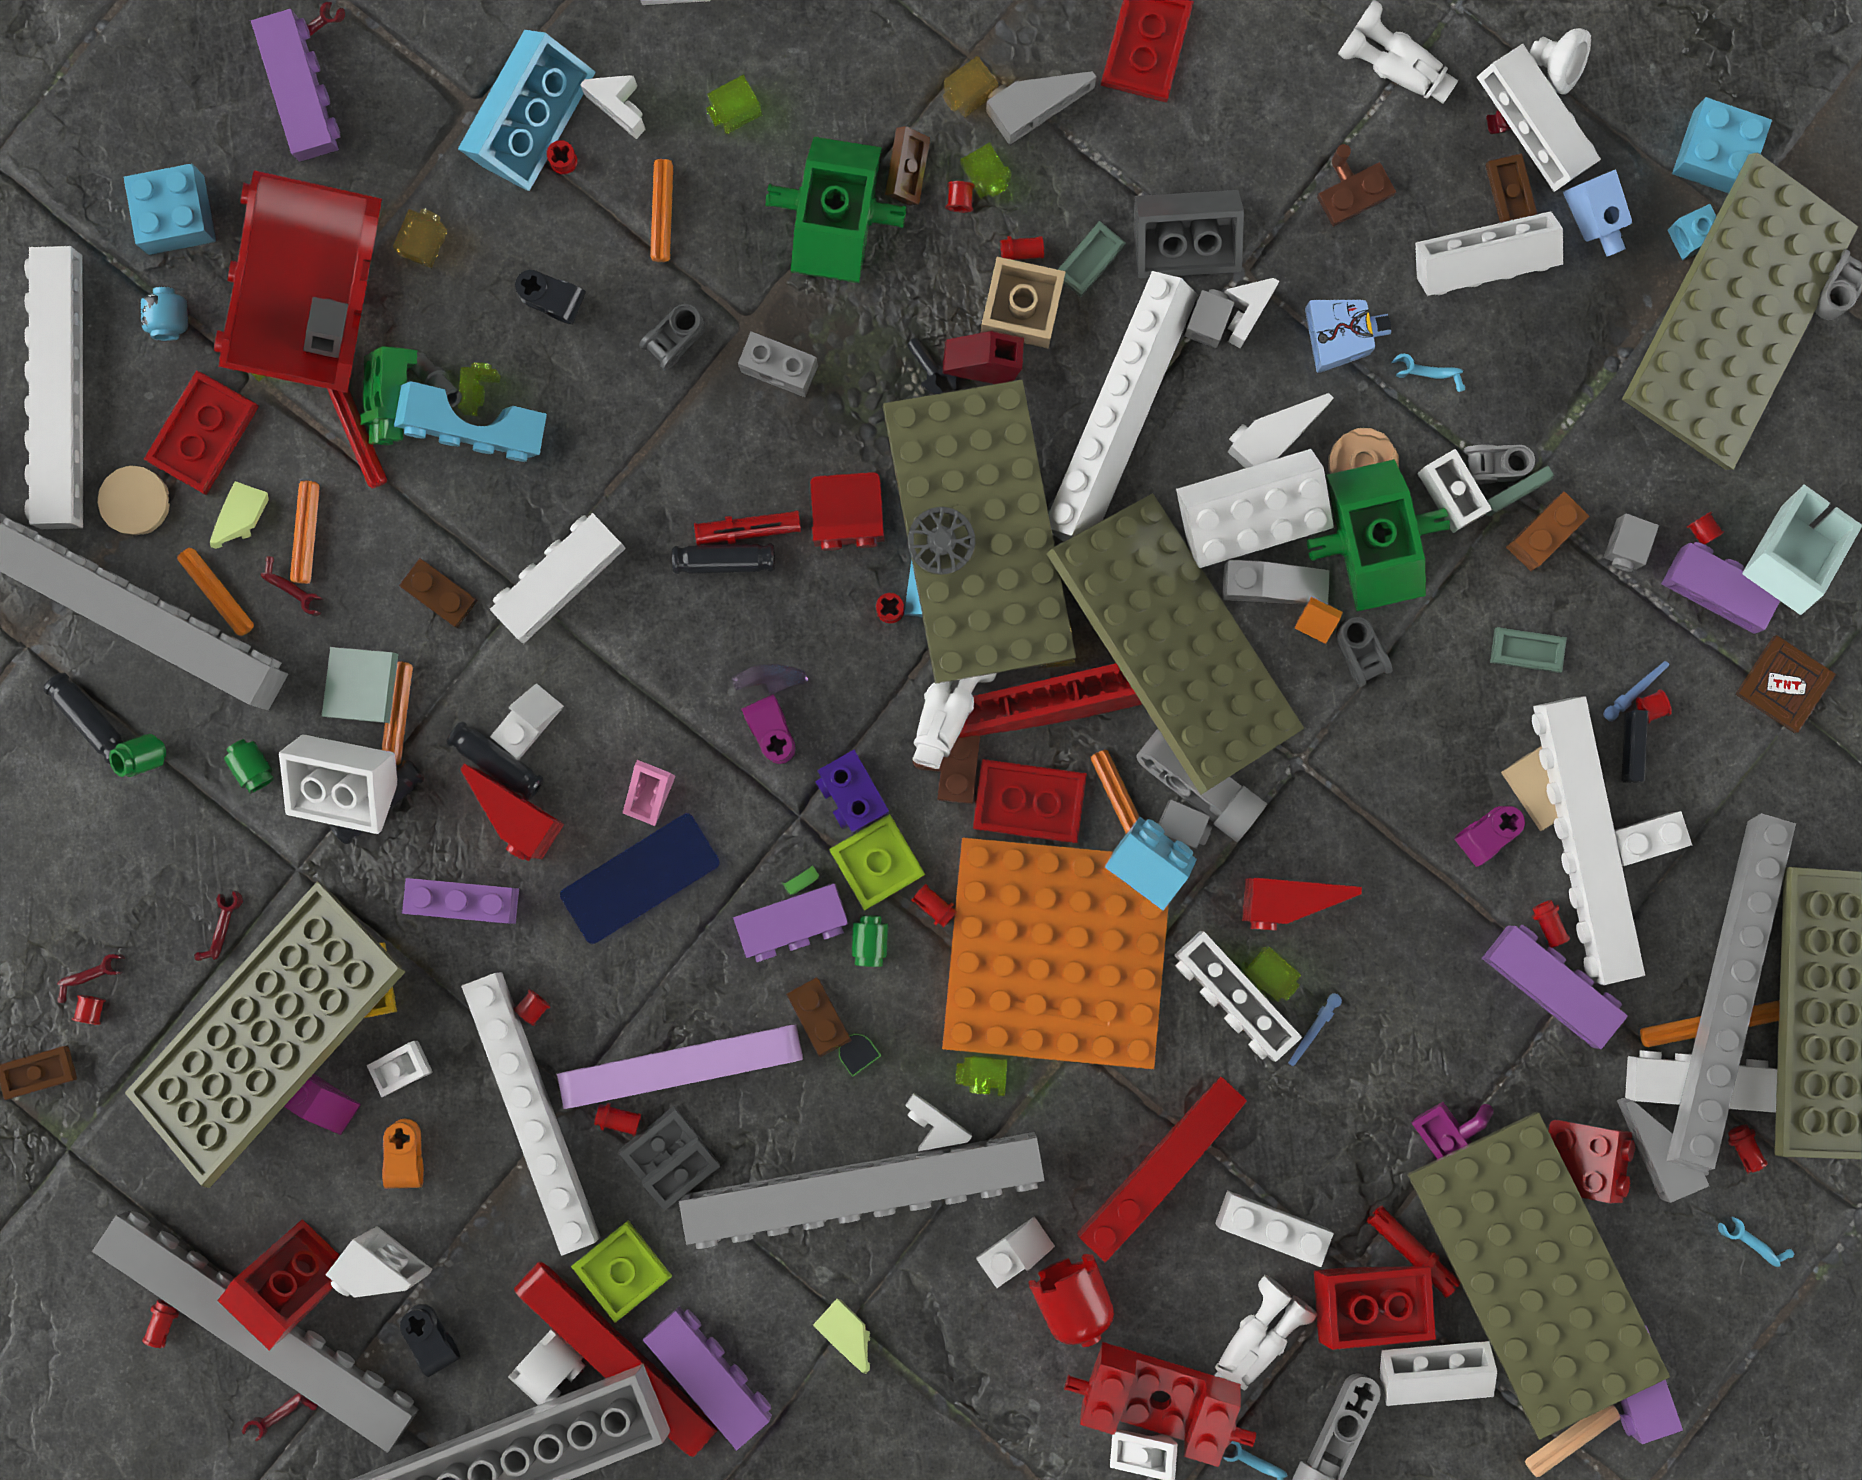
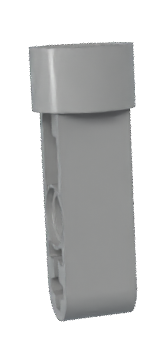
(1228, 804)
(1340, 1444)

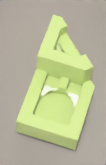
(239, 514)
(845, 1333)

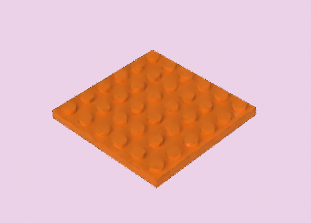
(1058, 936)

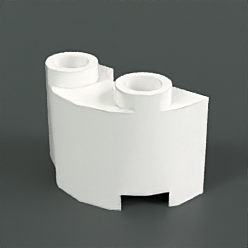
(547, 1367)

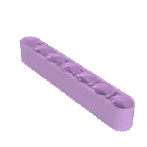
(680, 1066)

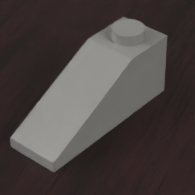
(1033, 101)
(1273, 582)
(1653, 1143)

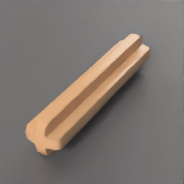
(1571, 1440)

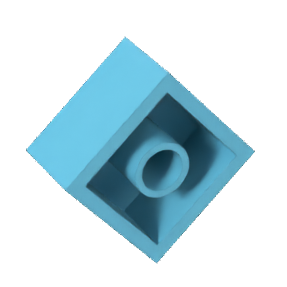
(1719, 144)
(169, 209)
(1152, 862)

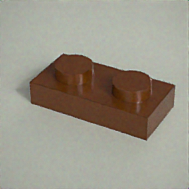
(907, 166)
(1511, 188)
(438, 593)
(818, 1017)
(37, 1072)

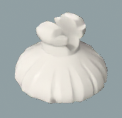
(1563, 58)

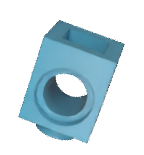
(1691, 230)

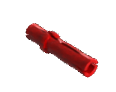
(705, 531)
(1413, 1250)

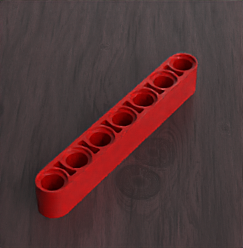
(611, 1352)

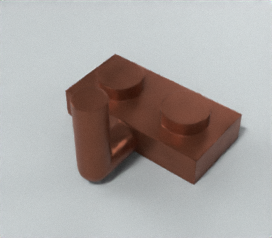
(1356, 191)
(958, 771)

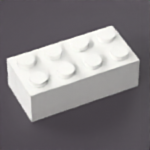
(1255, 508)

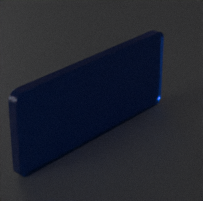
(639, 878)

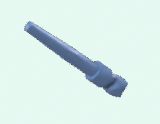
(1624, 701)
(1324, 1014)

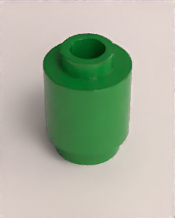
(137, 755)
(248, 765)
(869, 941)

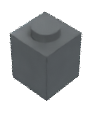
(325, 327)

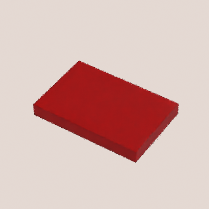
(1147, 47)
(201, 432)
(1029, 801)

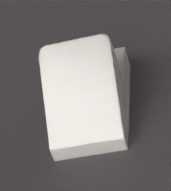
(610, 95)
(1252, 300)
(526, 721)
(399, 1068)
(944, 1130)
(1015, 1252)
(1144, 1454)

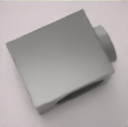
(1209, 317)
(1630, 542)
(1185, 824)

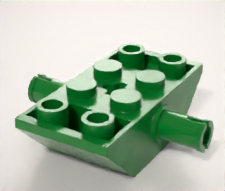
(830, 240)
(1376, 570)

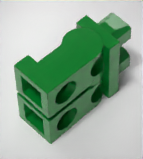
(383, 376)

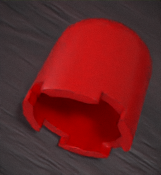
(1074, 1301)

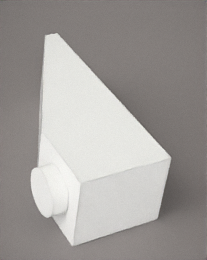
(1274, 434)

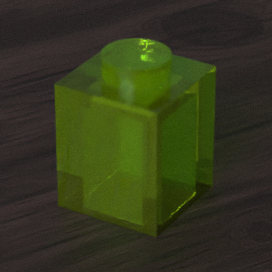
(733, 105)
(1272, 975)

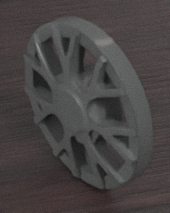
(941, 540)

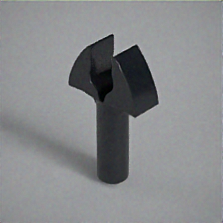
(930, 367)

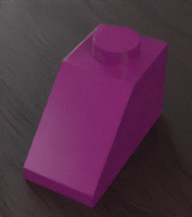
(323, 1105)

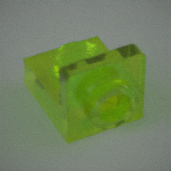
(986, 171)
(470, 387)

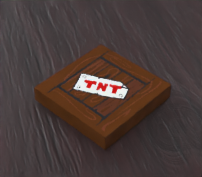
(1785, 684)

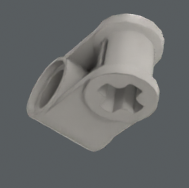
(1845, 284)
(1491, 465)

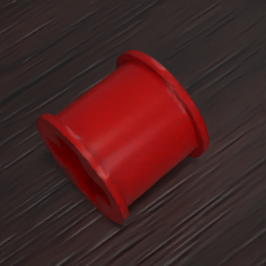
(565, 148)
(960, 196)
(1705, 528)
(890, 598)
(1656, 705)
(531, 1007)
(88, 1009)

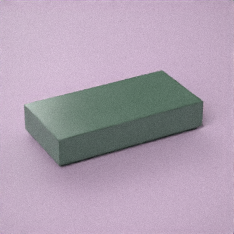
(1091, 258)
(1519, 490)
(1528, 650)

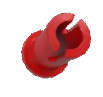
(1022, 248)
(934, 906)
(1550, 923)
(617, 1119)
(1747, 1148)
(160, 1324)

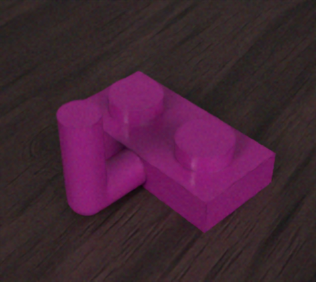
(1444, 1133)

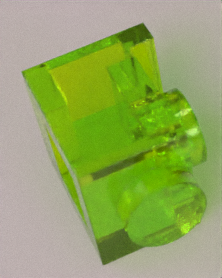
(982, 1074)

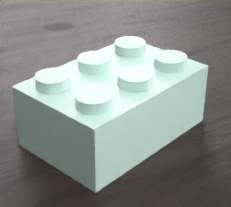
(1799, 560)

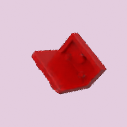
(847, 510)
(1595, 1159)

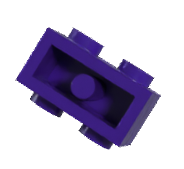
(855, 790)

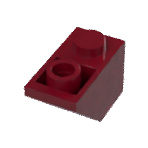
(984, 357)

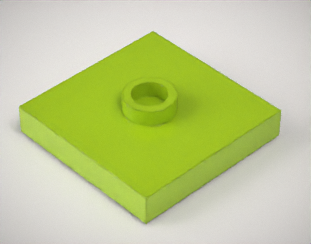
(877, 862)
(621, 1271)

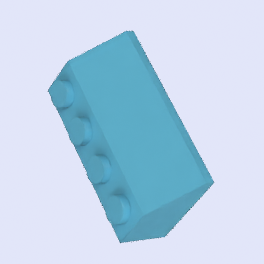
(526, 109)

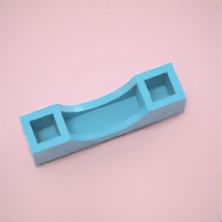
(427, 411)

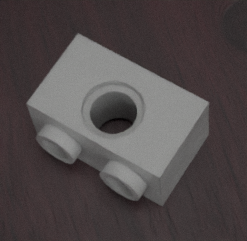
(778, 364)

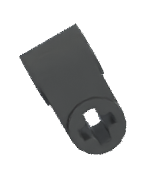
(671, 337)
(1363, 653)

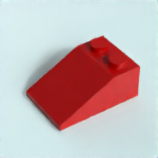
(516, 820)
(1284, 901)
(281, 1285)
(1374, 1306)

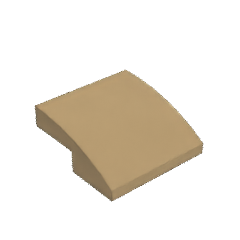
(1529, 784)

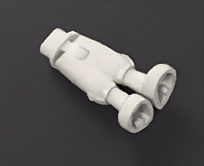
(1405, 61)
(944, 719)
(1252, 1345)

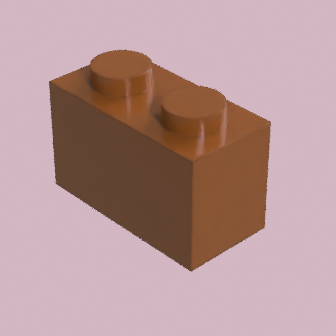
(1547, 531)

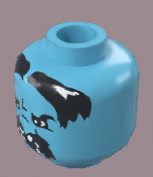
(164, 314)

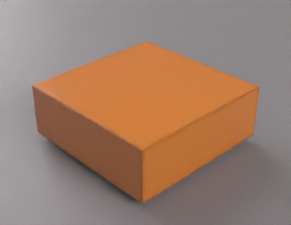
(1318, 620)

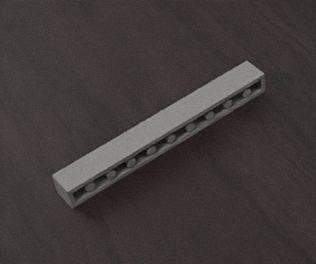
(1731, 993)
(297, 1360)

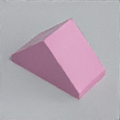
(647, 792)

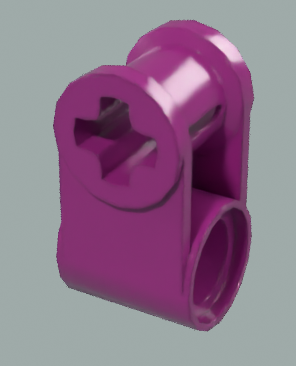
(768, 724)
(1486, 838)

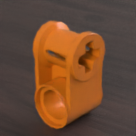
(402, 1162)

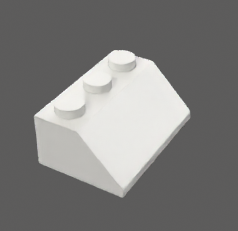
(338, 783)
(376, 1266)

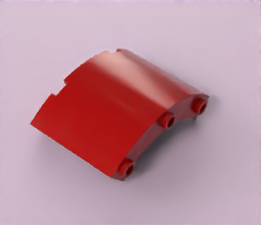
(295, 247)

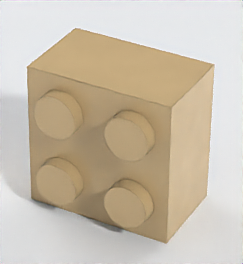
(1023, 301)

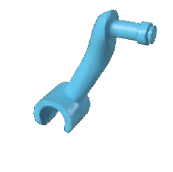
(1432, 372)
(1759, 1246)
(1255, 1462)

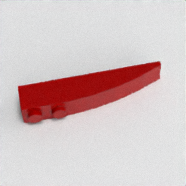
(1050, 701)
(1161, 1170)

